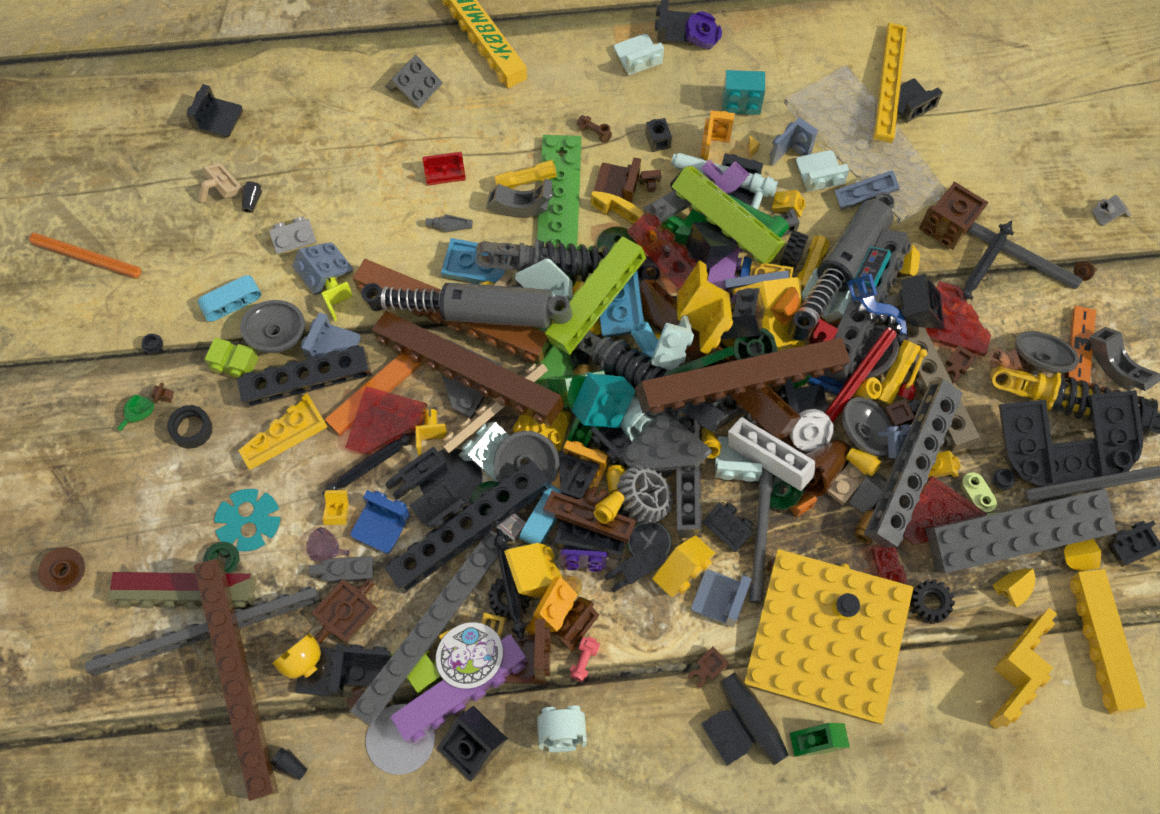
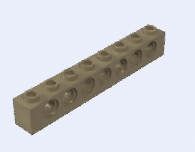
(954, 439)

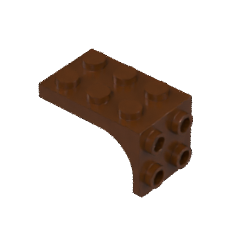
(953, 215)
(537, 652)

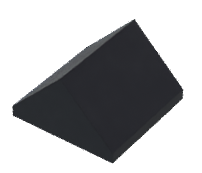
(708, 243)

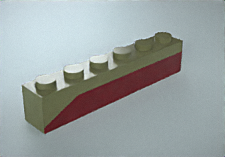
(173, 589)

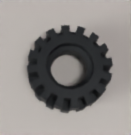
(794, 249)
(943, 595)
(496, 604)

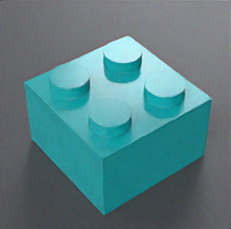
(743, 92)
(603, 400)

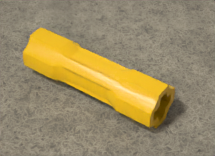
(540, 172)
(816, 252)
(898, 370)

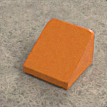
(803, 505)

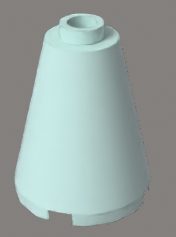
(635, 421)

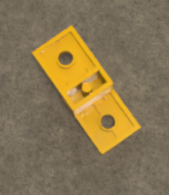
(705, 306)
(1024, 670)

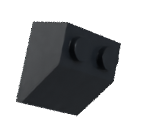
(921, 302)
(747, 314)
(471, 742)

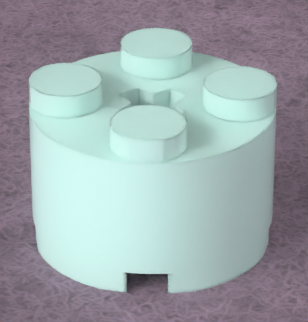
(561, 729)

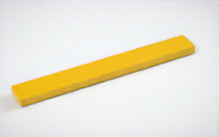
(890, 83)

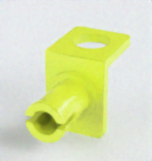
(335, 294)

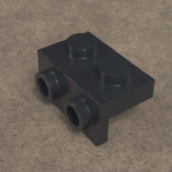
(1135, 543)

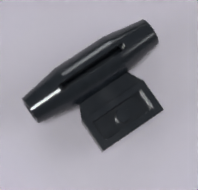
(743, 725)

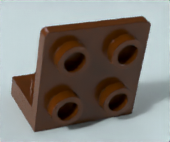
(618, 179)

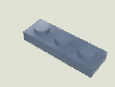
(866, 189)
(734, 283)

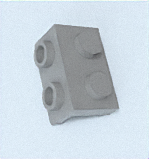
(292, 235)

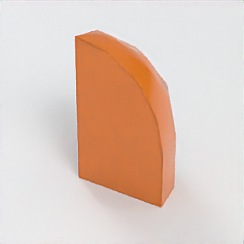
(786, 306)

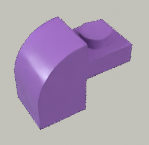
(728, 180)

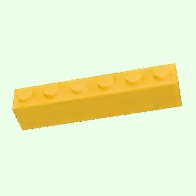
(1107, 642)

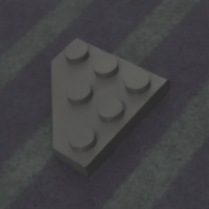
(464, 400)
(666, 446)

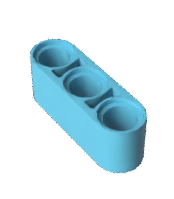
(229, 298)
(539, 524)

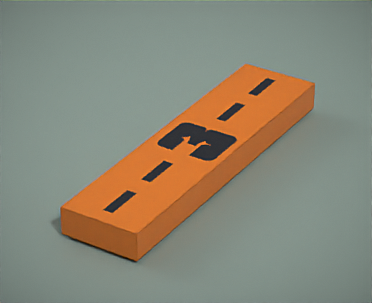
(1081, 329)

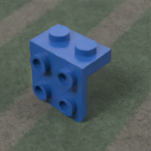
(380, 522)

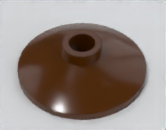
(54, 563)

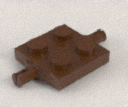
(344, 611)

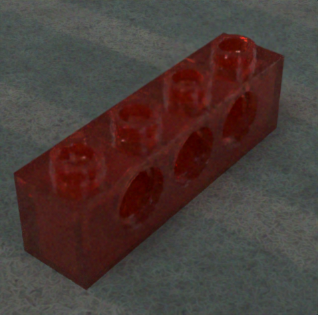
(640, 233)

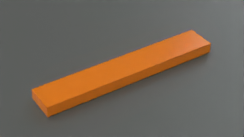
(385, 380)

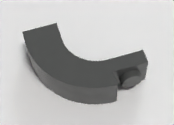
(520, 203)
(1117, 364)

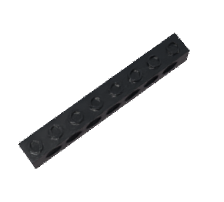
(464, 538)

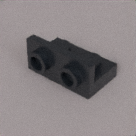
(729, 525)

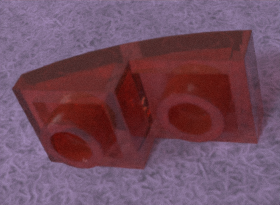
(888, 564)

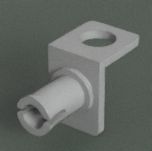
(1110, 209)

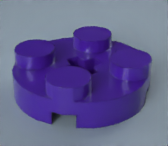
(697, 35)

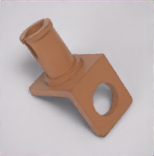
(1008, 360)

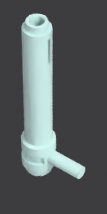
(754, 183)

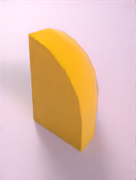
(911, 262)
(1083, 555)
(1016, 586)

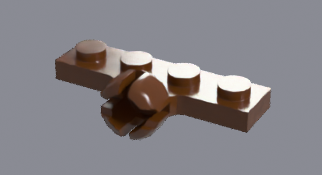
(582, 514)

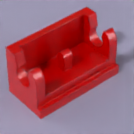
(444, 168)
(822, 332)

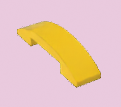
(606, 202)

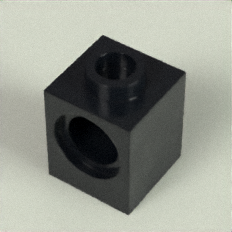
(661, 140)

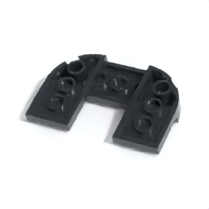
(1041, 463)

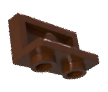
(576, 623)

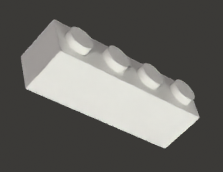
(771, 453)

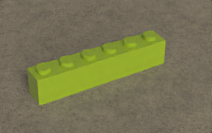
(728, 215)
(597, 294)

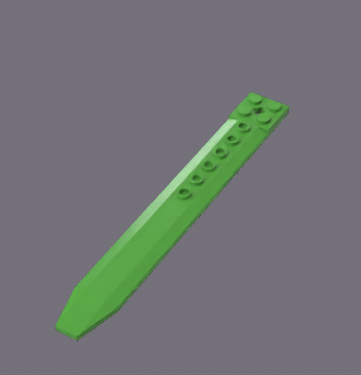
(560, 224)

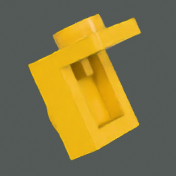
(788, 200)
(945, 465)
(336, 507)

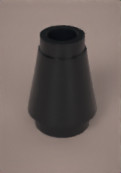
(250, 195)
(288, 764)

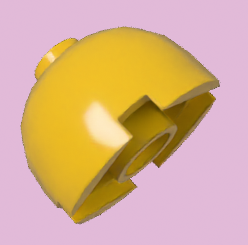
(299, 658)

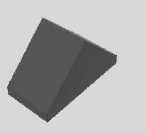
(868, 493)

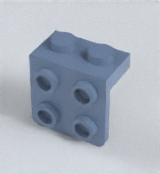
(320, 263)
(326, 338)

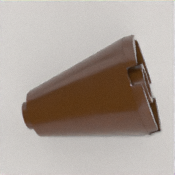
(828, 464)

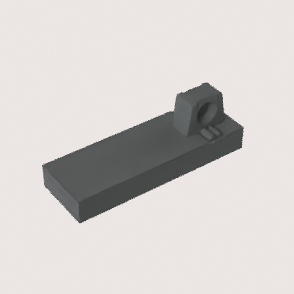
(667, 206)

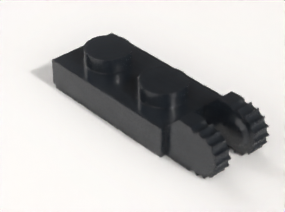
(417, 472)
(638, 566)

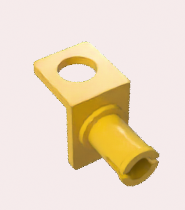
(429, 430)

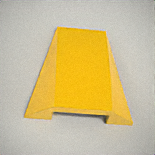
(771, 293)

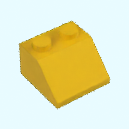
(532, 568)

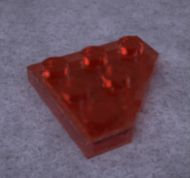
(960, 323)
(383, 419)
(937, 506)

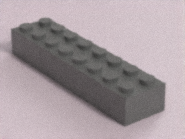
(1020, 530)

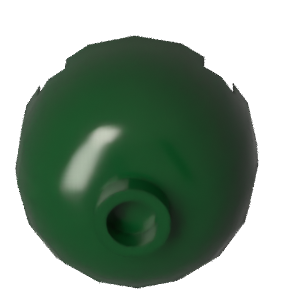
(755, 345)

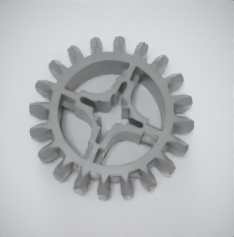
(645, 494)

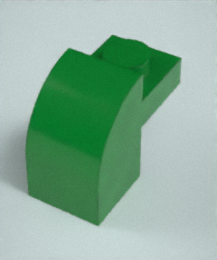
(680, 227)

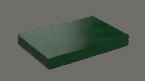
(703, 361)

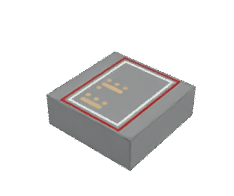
(512, 527)

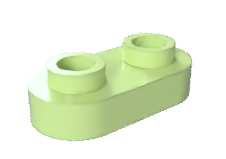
(977, 492)

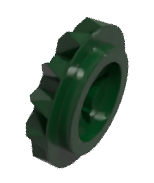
(227, 550)

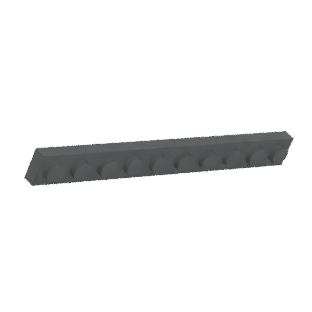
(426, 632)
(195, 633)

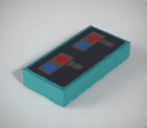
(874, 264)

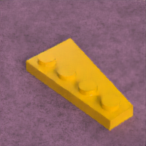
(294, 427)

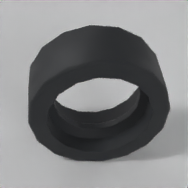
(183, 413)

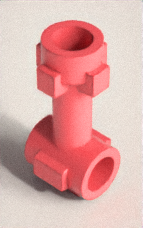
(588, 647)

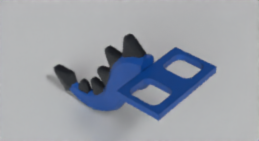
(867, 303)

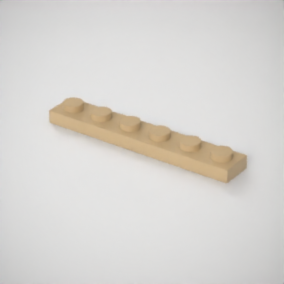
(484, 413)

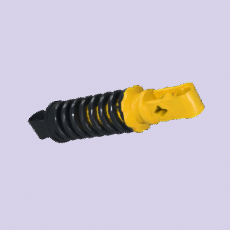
(1053, 390)

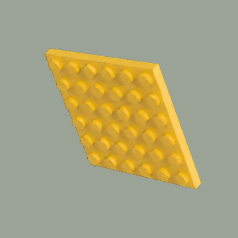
(818, 654)

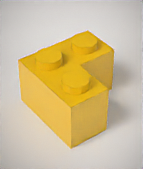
(684, 564)

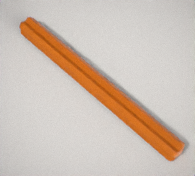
(85, 255)

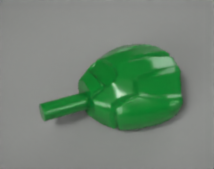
(136, 410)

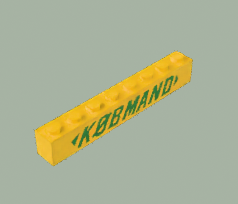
(489, 41)

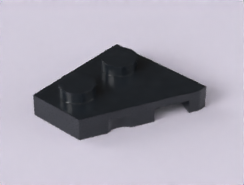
(576, 475)

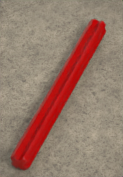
(860, 373)

